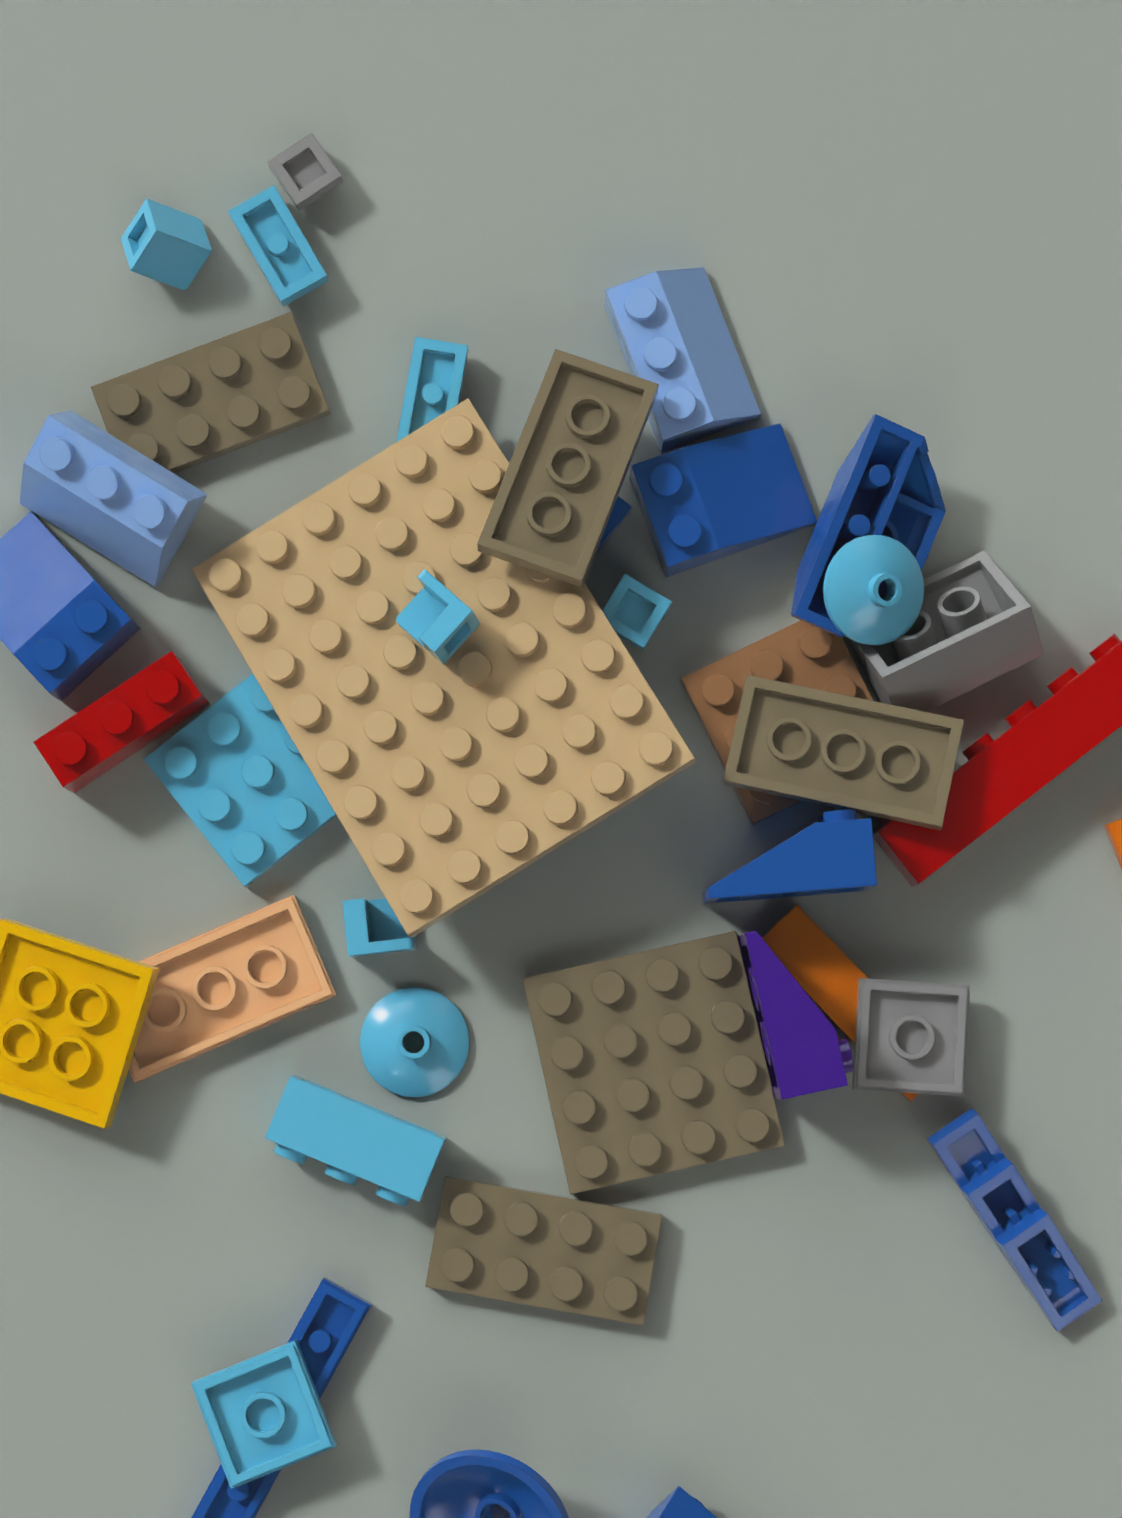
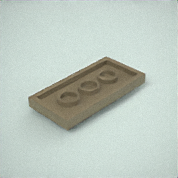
(215, 396)
(568, 468)
(843, 752)
(543, 1250)

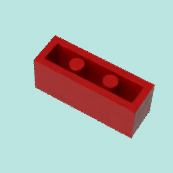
(121, 722)

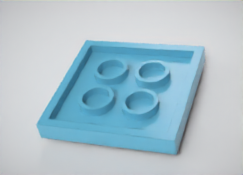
(243, 782)

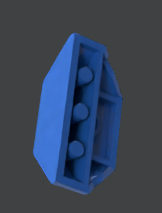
(878, 490)

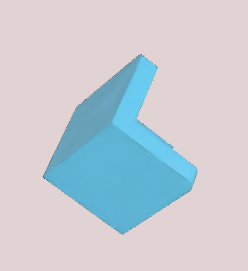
(166, 244)
(635, 611)
(437, 619)
(374, 928)

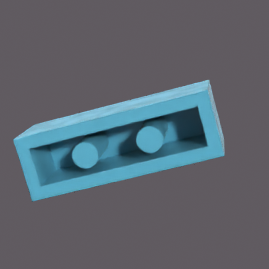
(354, 1140)

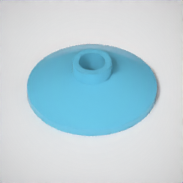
(853, 585)
(443, 1049)

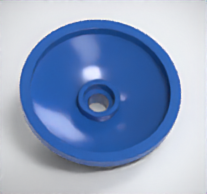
(478, 1484)

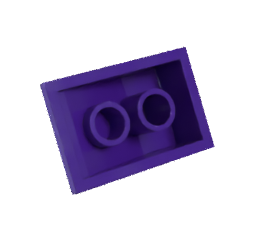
(794, 1033)

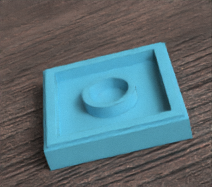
(263, 1414)

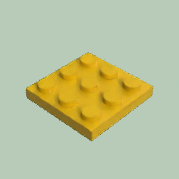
(68, 1021)

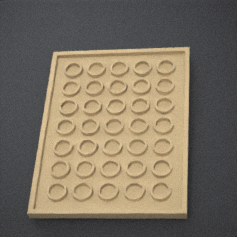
(428, 764)

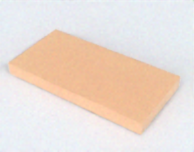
(229, 986)

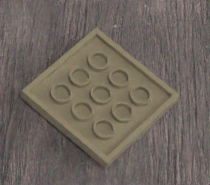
(653, 1062)

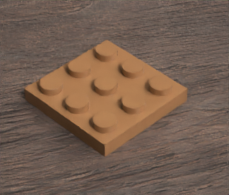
(792, 656)

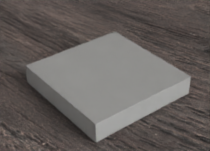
(911, 1037)

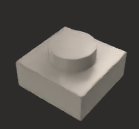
(305, 171)

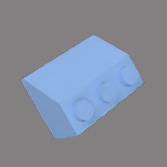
(680, 340)
(108, 495)

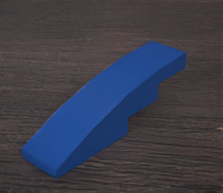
(1014, 1219)

